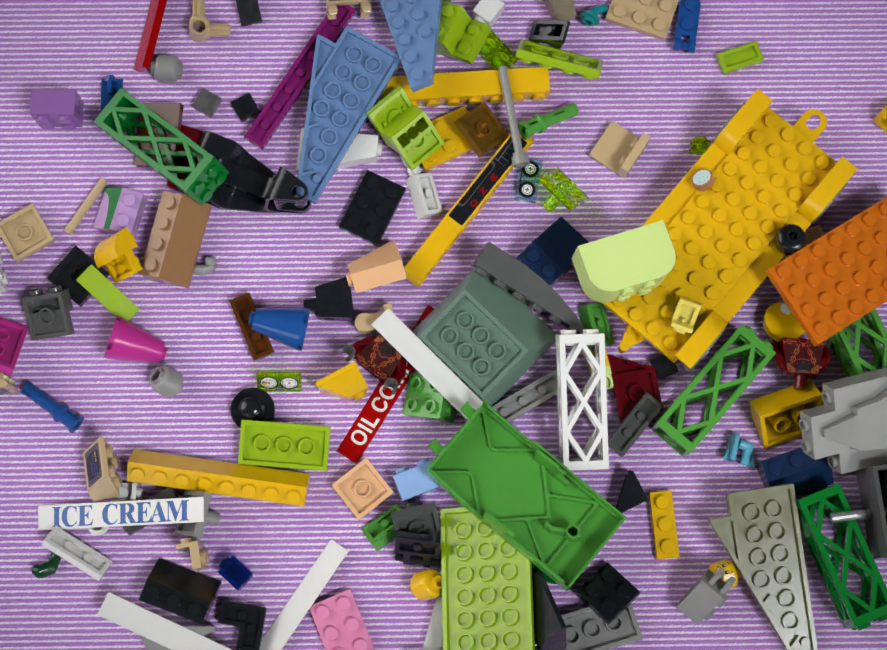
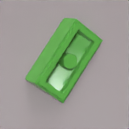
(595, 317)
(381, 530)

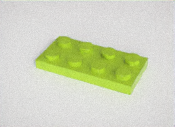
(565, 60)
(284, 444)

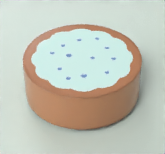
(702, 179)

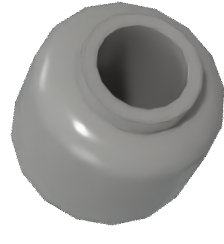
(167, 69)
(166, 381)

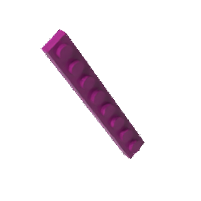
(295, 80)

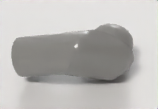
(209, 266)

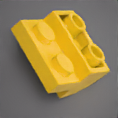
(117, 255)

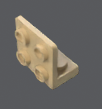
(619, 149)

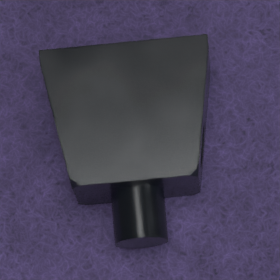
(332, 301)

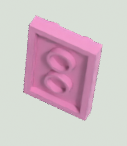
(341, 623)

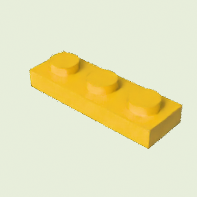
(663, 525)

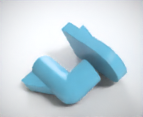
(746, 447)

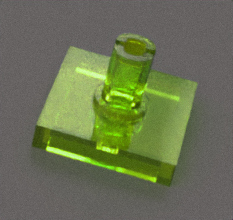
(562, 191)

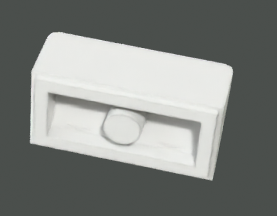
(424, 195)

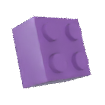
(57, 108)

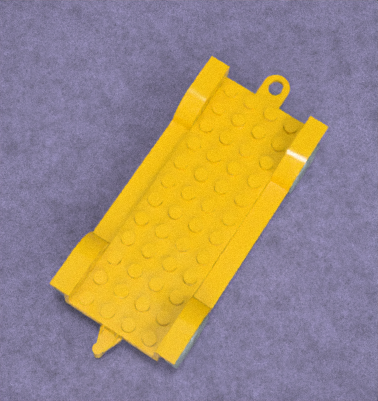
(726, 235)

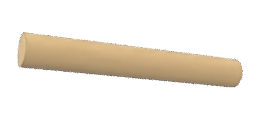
(85, 206)

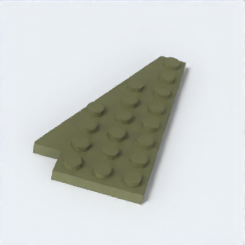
(768, 551)

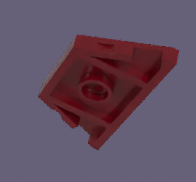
(631, 383)

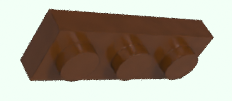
(257, 343)

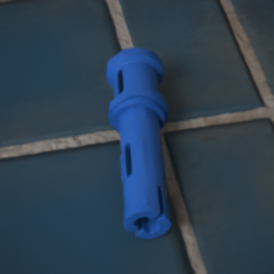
(60, 412)

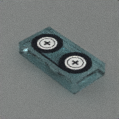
(528, 181)

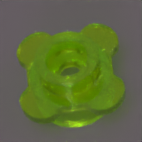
(699, 145)

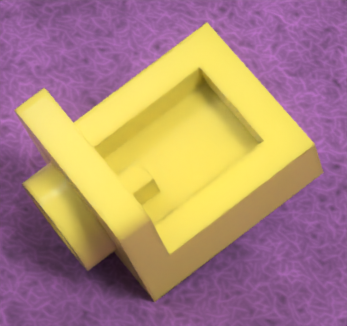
(685, 315)

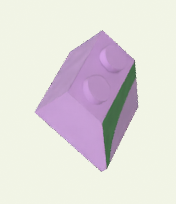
(120, 210)

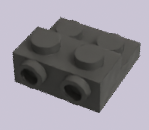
(48, 313)

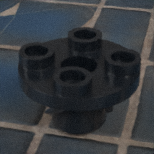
(252, 404)

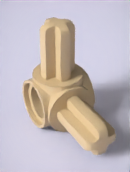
(199, 20)

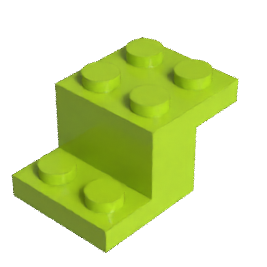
(459, 34)
(405, 128)

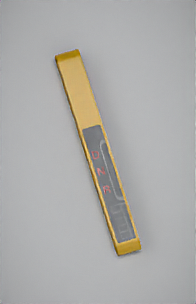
(463, 212)

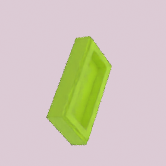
(739, 57)

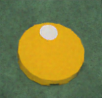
(781, 322)

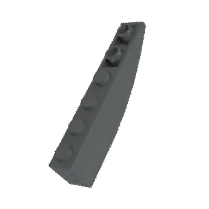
(525, 285)

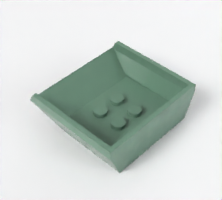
(485, 336)

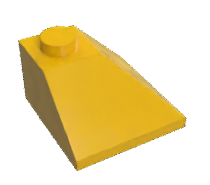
(344, 383)

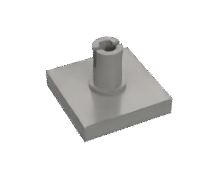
(197, 528)

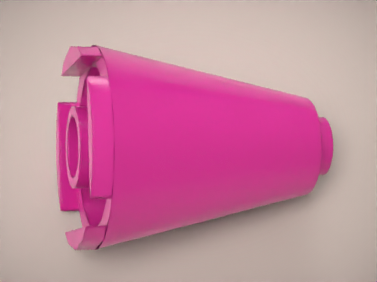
(134, 343)

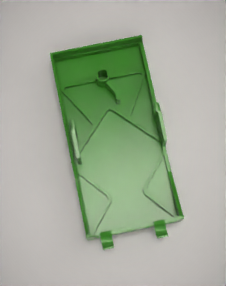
(524, 494)

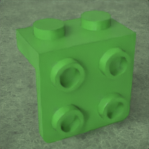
(426, 402)

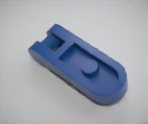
(687, 25)

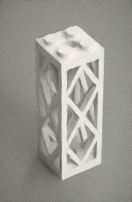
(597, 379)

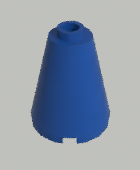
(282, 324)

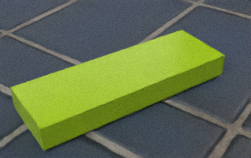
(107, 293)

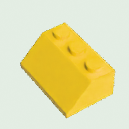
(778, 413)

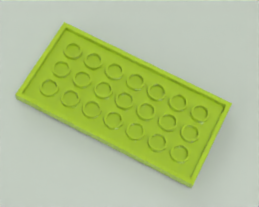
(483, 587)

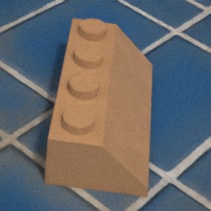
(175, 240)

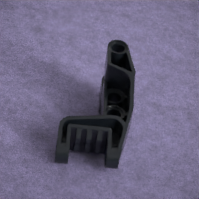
(249, 182)

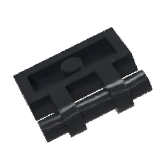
(417, 548)

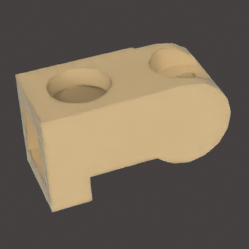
(364, 320)

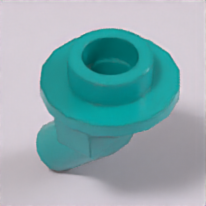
(590, 16)

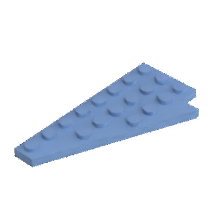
(415, 34)
(343, 87)

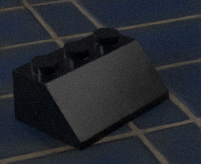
(180, 591)
(548, 622)

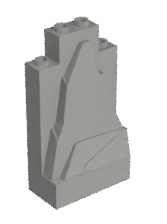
(850, 423)

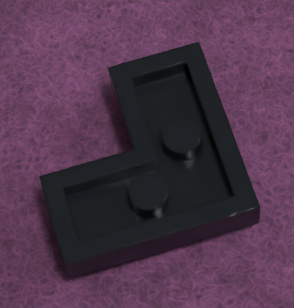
(248, 618)

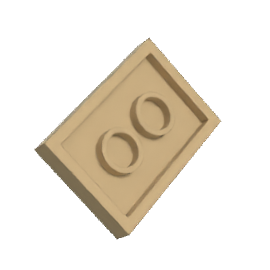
(643, 16)

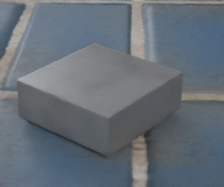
(207, 102)

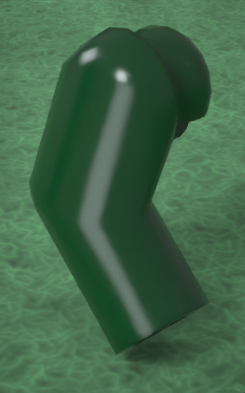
(48, 568)

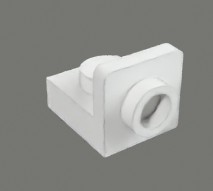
(129, 492)

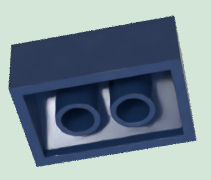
(797, 469)

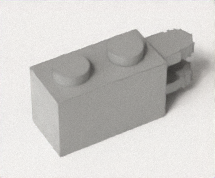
(705, 595)

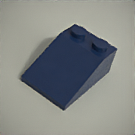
(552, 251)

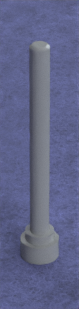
(519, 158)

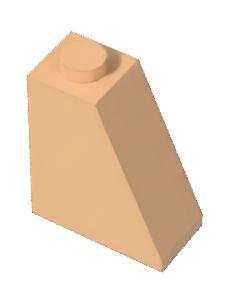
(376, 268)

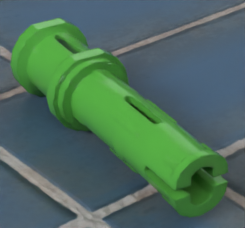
(539, 123)

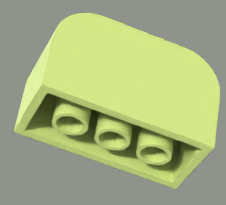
(625, 263)

